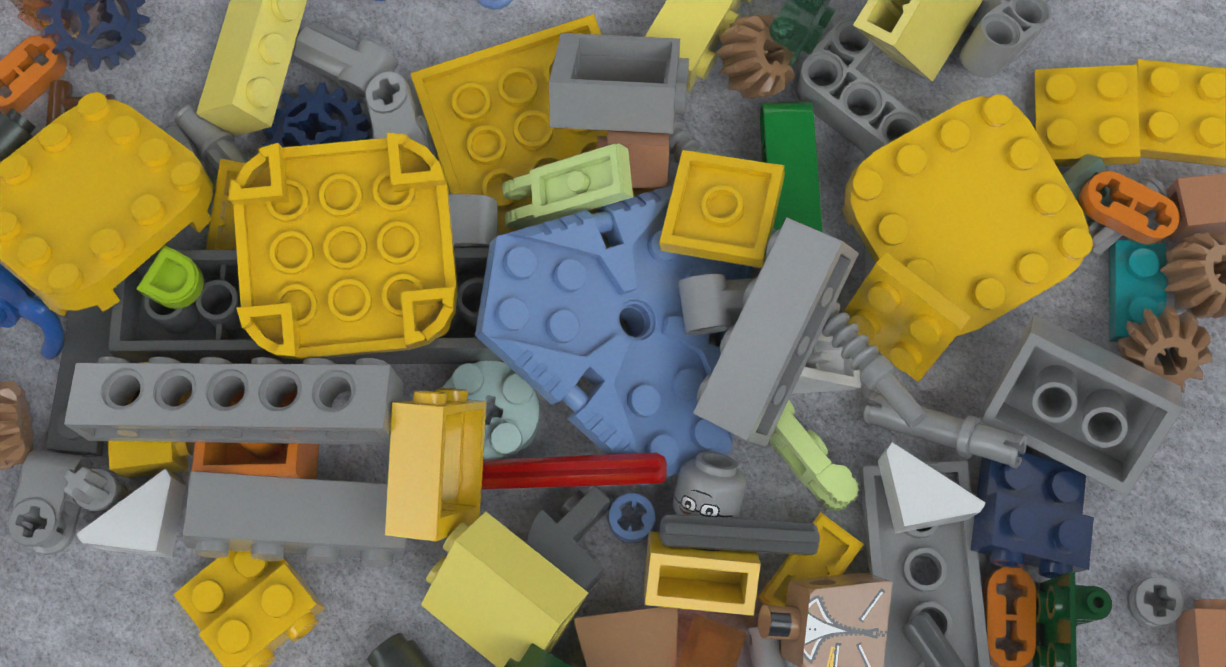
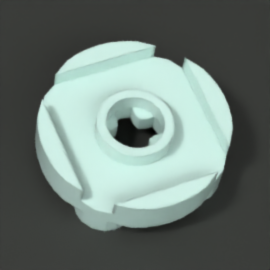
(511, 394)

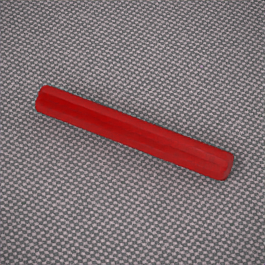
(574, 471)

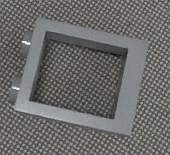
(617, 83)

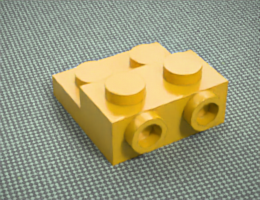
(249, 608)

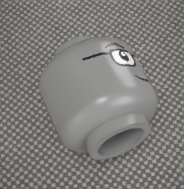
(710, 487)

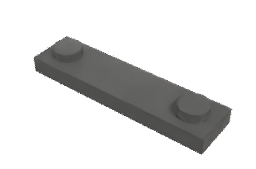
(84, 342)

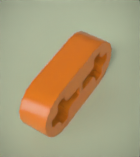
(25, 76)
(1128, 206)
(1021, 617)

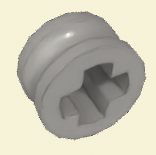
(1166, 591)

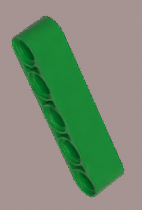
(790, 141)

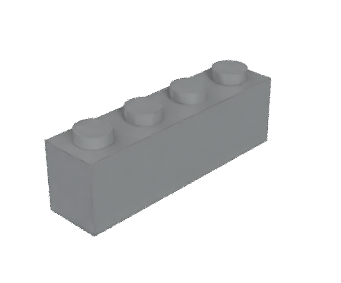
(775, 331)
(289, 518)

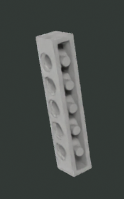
(102, 391)

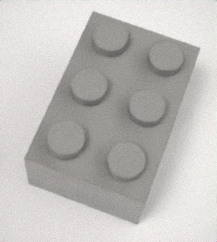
(1083, 405)

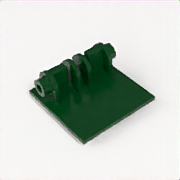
(1061, 608)

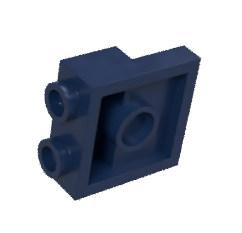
(1033, 516)

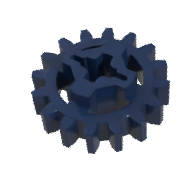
(111, 27)
(310, 120)

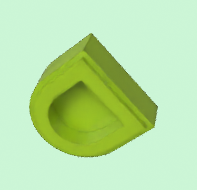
(172, 280)

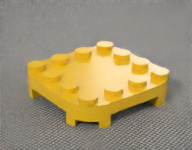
(95, 202)
(971, 208)
(344, 248)

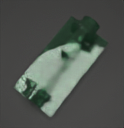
(801, 25)

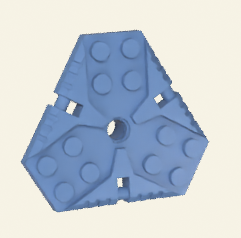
(555, 316)

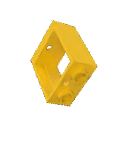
(435, 464)

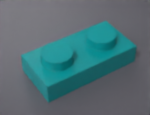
(1135, 284)

